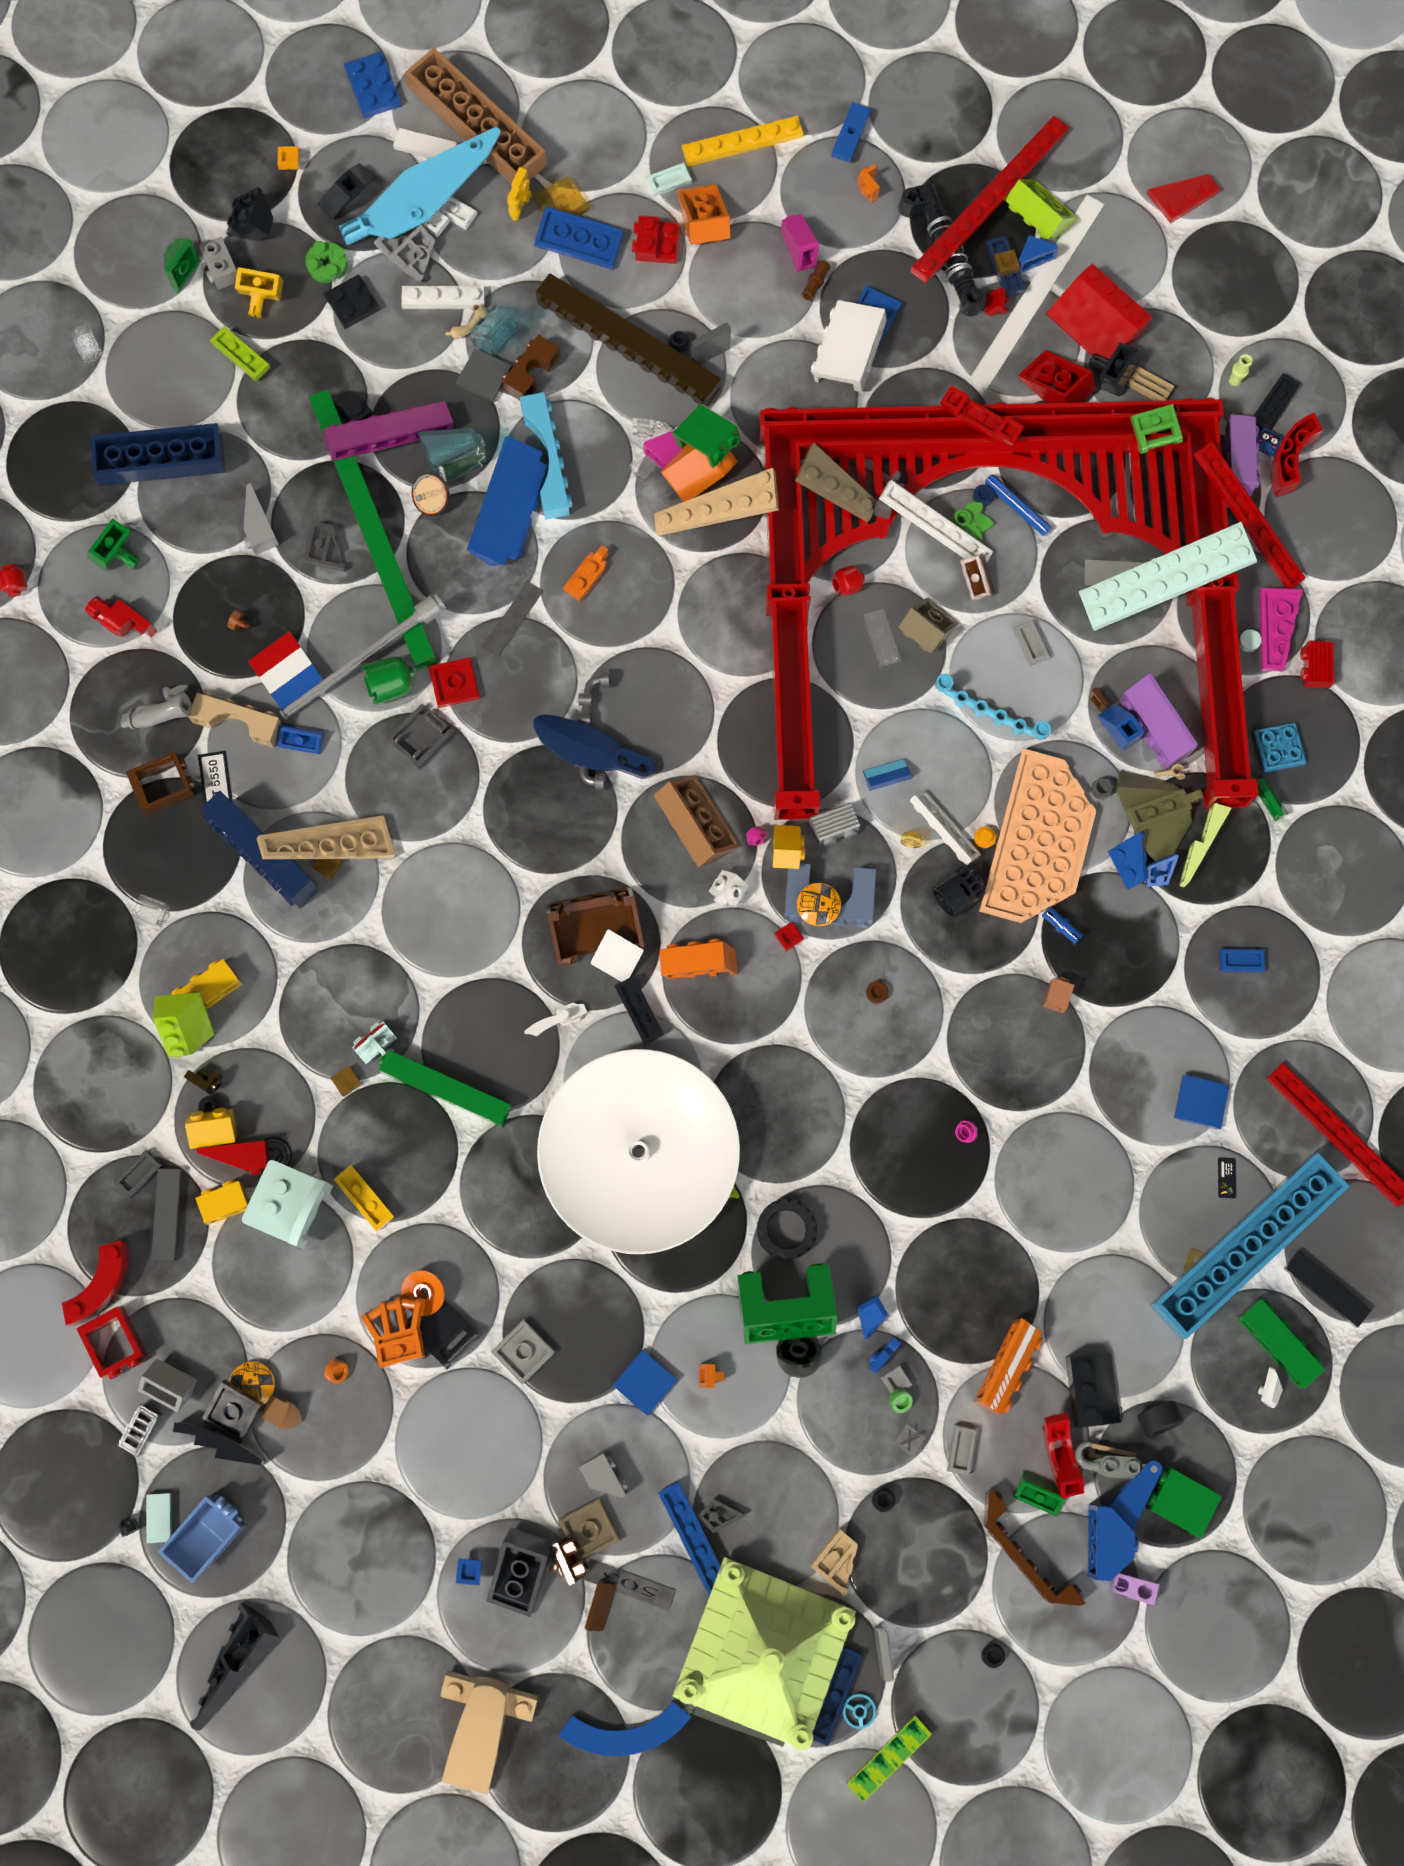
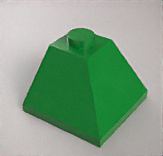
(180, 262)

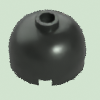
(799, 1356)

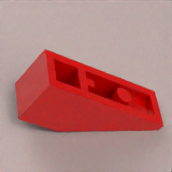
(244, 1156)

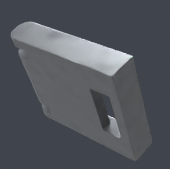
(423, 734)

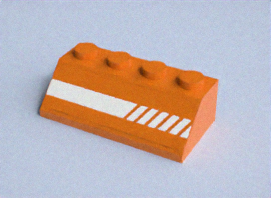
(1008, 1367)

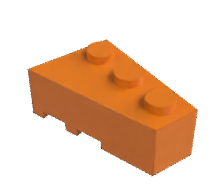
(697, 959)

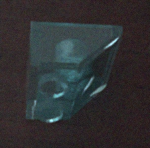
(495, 330)

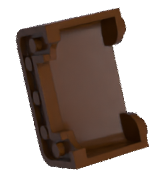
(582, 922)

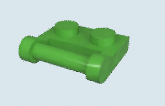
(1154, 422)

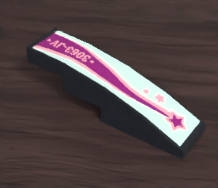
(225, 1447)

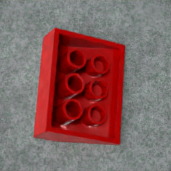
(1098, 313)

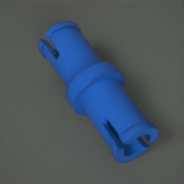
(1062, 925)

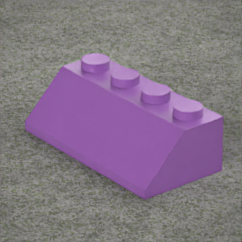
(1160, 721)

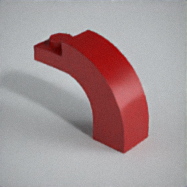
(1061, 1455)

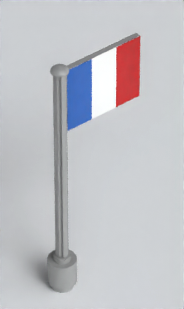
(295, 680)

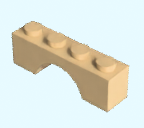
(210, 711)

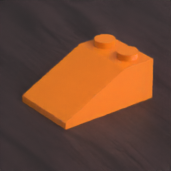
(704, 214)
(691, 472)

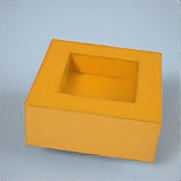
(288, 157)

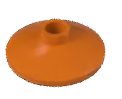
(413, 1288)

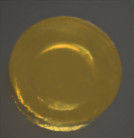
(911, 839)

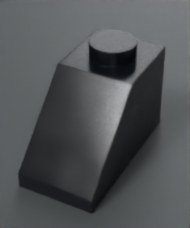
(353, 407)

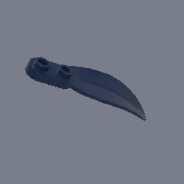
(589, 746)

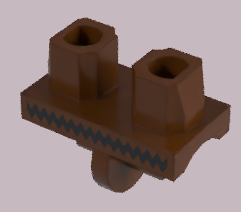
(565, 1560)

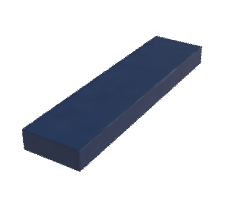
(837, 1694)

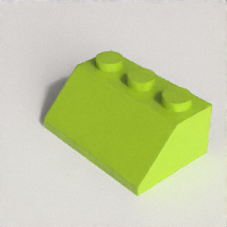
(1040, 208)
(182, 1023)

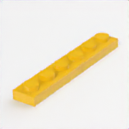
(742, 141)

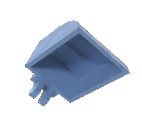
(202, 1537)

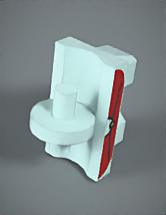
(374, 1042)

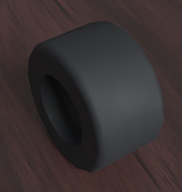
(1160, 1418)

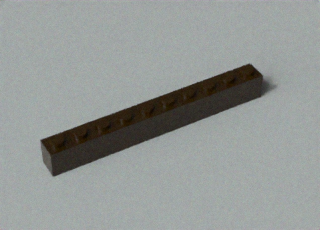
(628, 340)

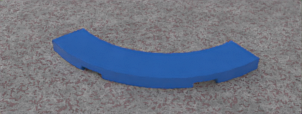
(625, 1741)

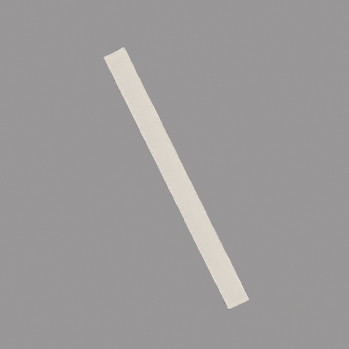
(1035, 294)

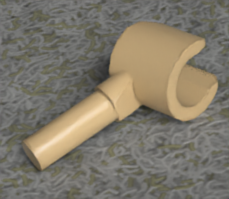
(1172, 772)

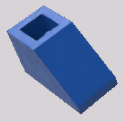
(1121, 726)

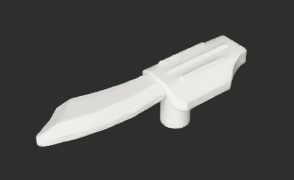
(565, 1015)

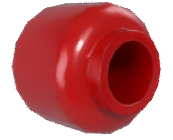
(13, 580)
(848, 580)

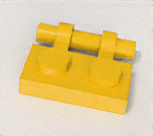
(519, 193)

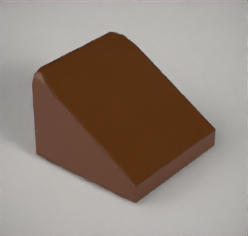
(1100, 699)

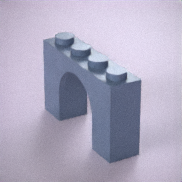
(855, 911)

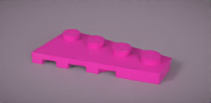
(1277, 620)

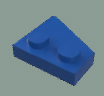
(1131, 860)

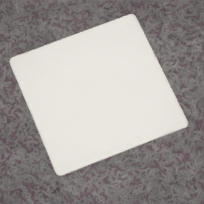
(616, 956)

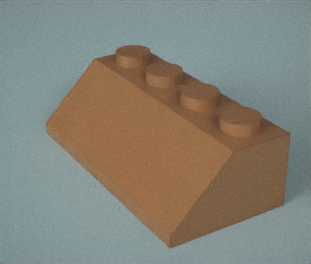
(696, 820)

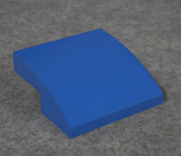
(1201, 1102)

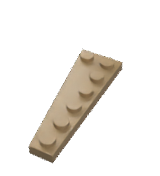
(734, 501)
(343, 840)

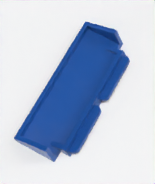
(508, 504)

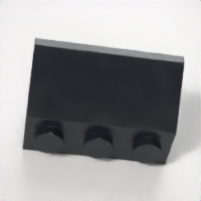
(1092, 1390)

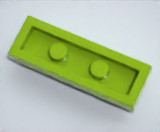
(240, 353)

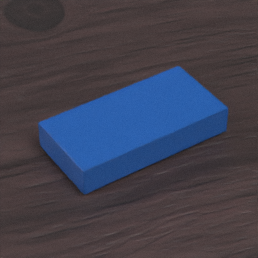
(1242, 960)

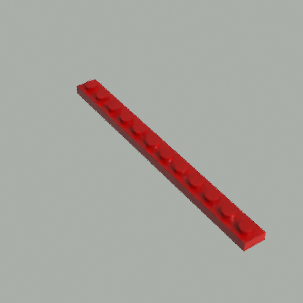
(989, 199)

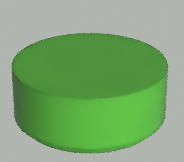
(900, 1400)

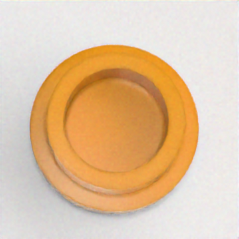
(984, 837)

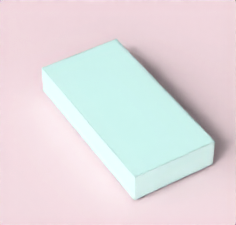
(669, 179)
(159, 1517)

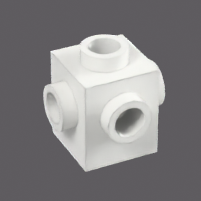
(728, 889)

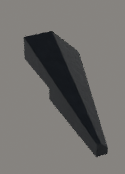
(246, 1646)

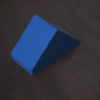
(1036, 253)

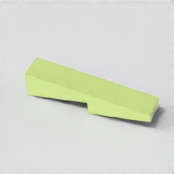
(1197, 850)

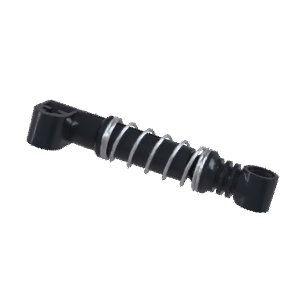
(926, 201)

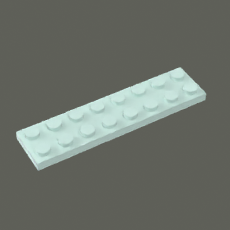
(1168, 576)

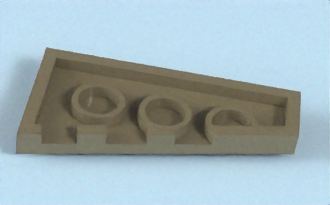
(833, 483)

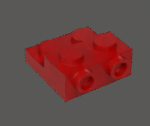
(655, 240)

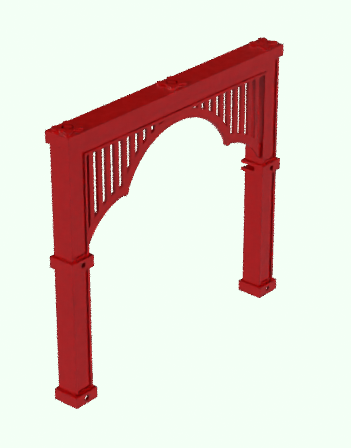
(1048, 431)

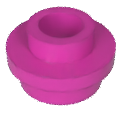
(756, 836)

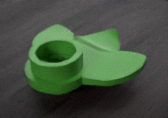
(974, 520)

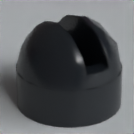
(128, 1526)

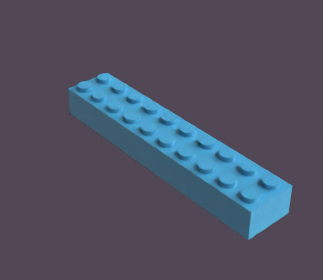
(1249, 1246)

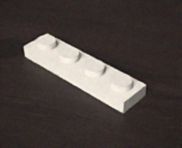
(442, 297)
(945, 827)

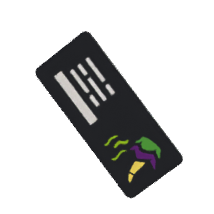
(1227, 1178)

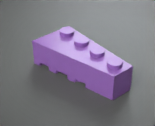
(1242, 449)

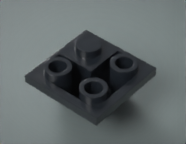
(250, 216)

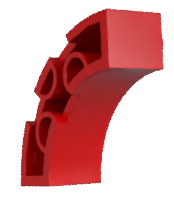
(1284, 466)
(103, 1287)

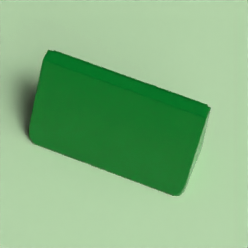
(1271, 800)
(1039, 1493)

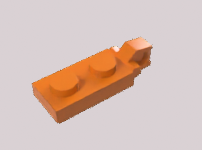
(587, 574)

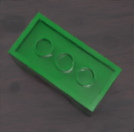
(789, 1317)

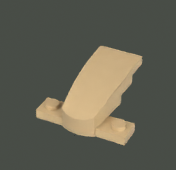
(480, 1727)

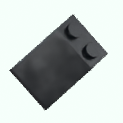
(520, 1571)

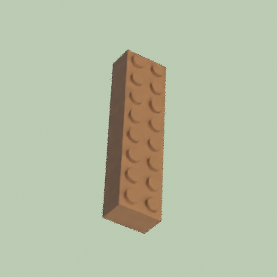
(473, 113)

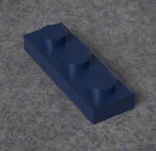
(1011, 282)

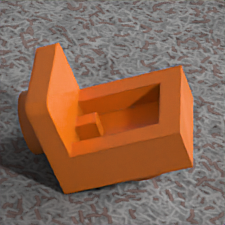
(867, 184)

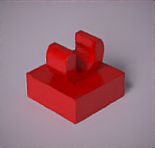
(995, 302)

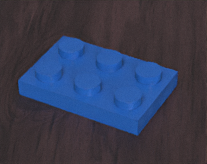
(372, 85)

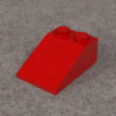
(1058, 379)

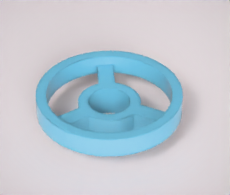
(853, 1708)

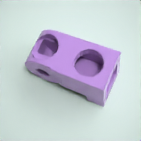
(1135, 1588)

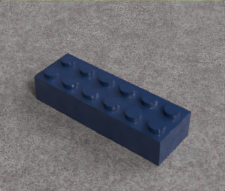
(157, 454)
(239, 830)

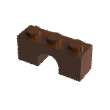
(538, 354)

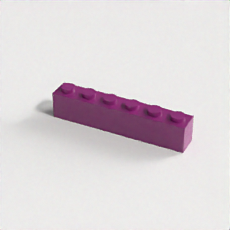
(385, 430)

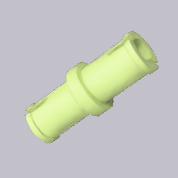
(1240, 369)

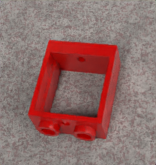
(98, 1323)

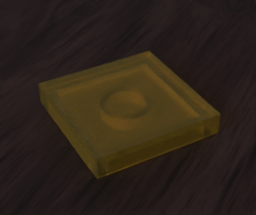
(563, 197)

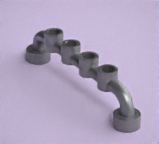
(586, 700)

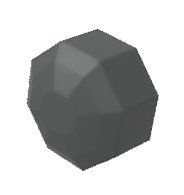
(1102, 788)

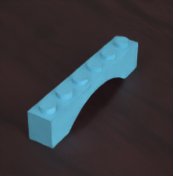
(553, 494)

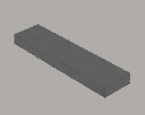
(166, 1214)

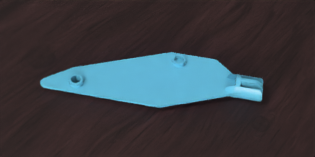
(421, 190)

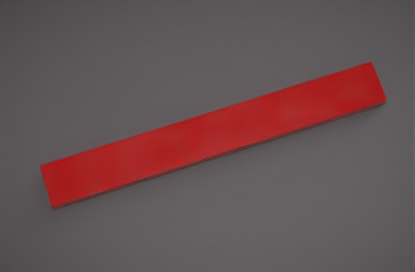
(1249, 514)
(1338, 1133)

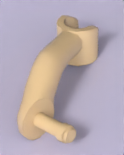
(460, 331)

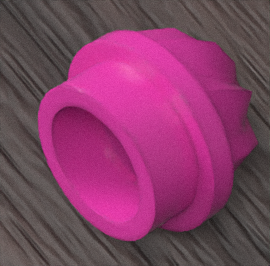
(966, 1131)

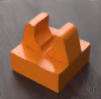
(708, 1376)

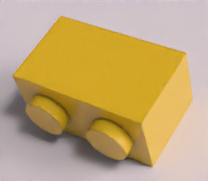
(788, 846)
(211, 1128)
(223, 1202)

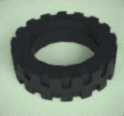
(810, 1225)

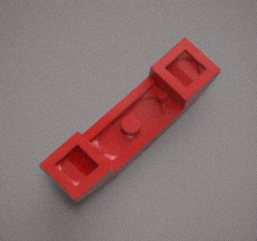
(980, 418)

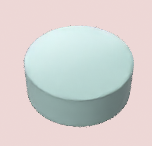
(1249, 640)

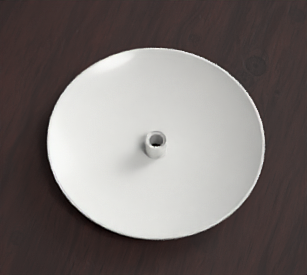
(591, 1143)

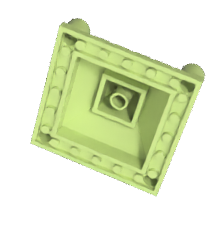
(764, 1653)

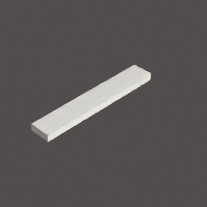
(932, 522)

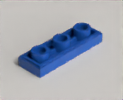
(851, 132)

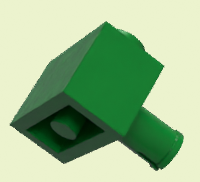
(111, 546)

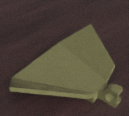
(1157, 810)

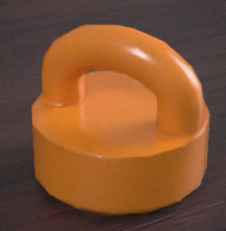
(336, 1371)

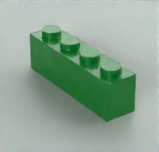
(1280, 1343)

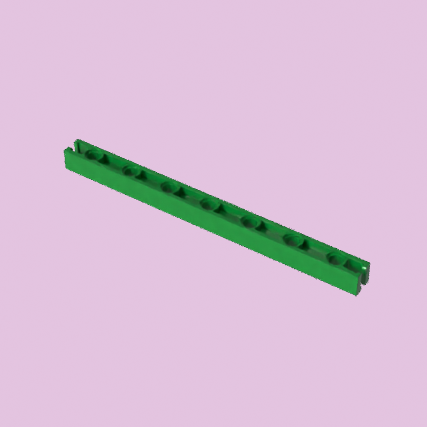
(375, 538)

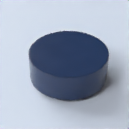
(983, 494)

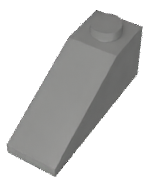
(256, 526)

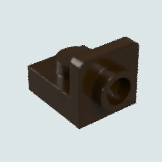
(199, 1080)

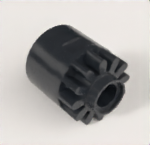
(958, 891)

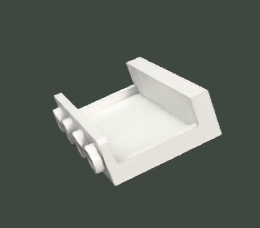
(849, 344)

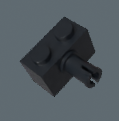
(1117, 369)

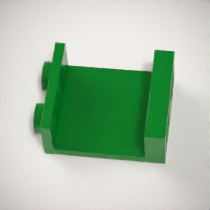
(707, 434)
(1183, 1502)

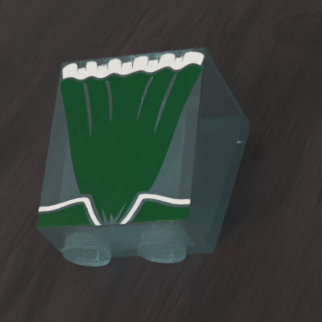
(453, 451)

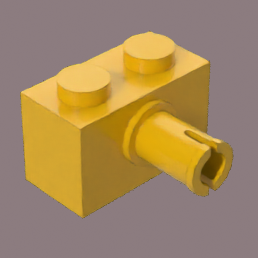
(259, 287)

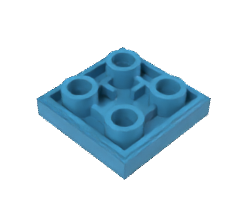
(1279, 747)

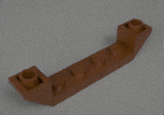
(1065, 1594)

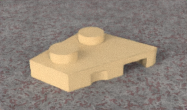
(836, 1560)

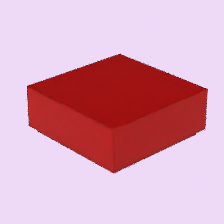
(789, 936)

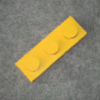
(364, 1198)

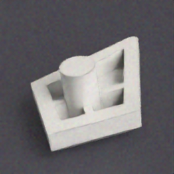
(1272, 1390)

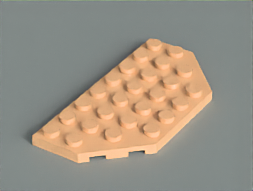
(1039, 840)

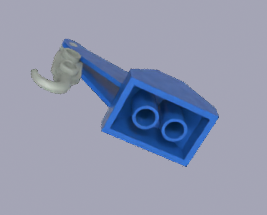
(1111, 1525)

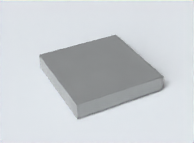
(523, 1351)
(884, 1654)

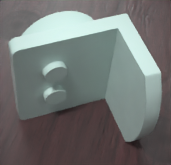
(285, 1203)

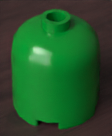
(388, 679)

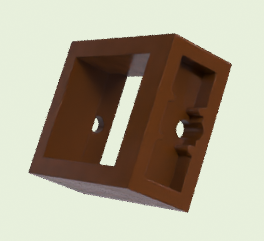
(155, 766)

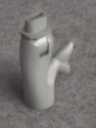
(147, 715)

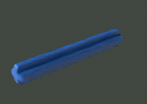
(1018, 505)

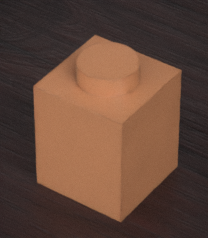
(1058, 994)

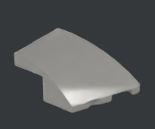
(409, 251)

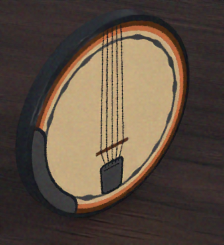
(430, 494)

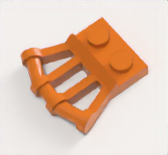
(401, 1345)

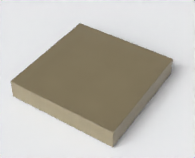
(591, 1528)

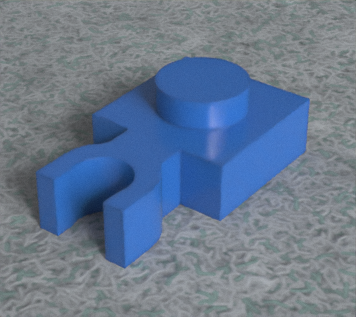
(878, 1359)

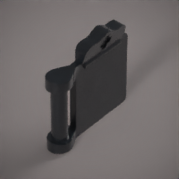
(440, 1329)

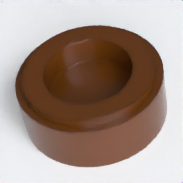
(877, 992)

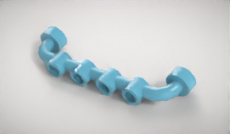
(1040, 731)

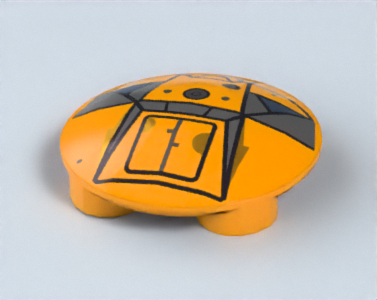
(818, 904)
(254, 1379)

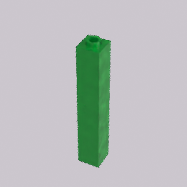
(444, 1088)

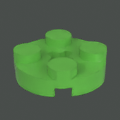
(320, 252)

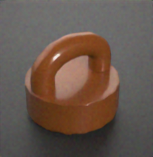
(237, 620)

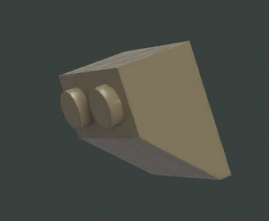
(928, 625)

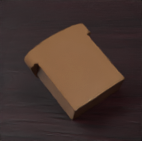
(281, 1413)

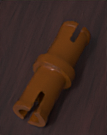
(815, 280)

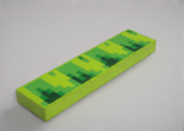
(888, 1758)

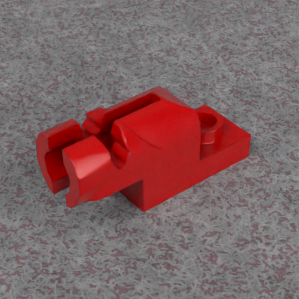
(118, 617)

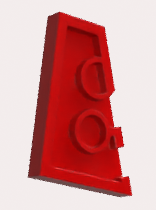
(1183, 196)

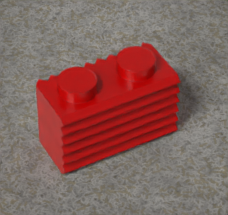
(1317, 664)

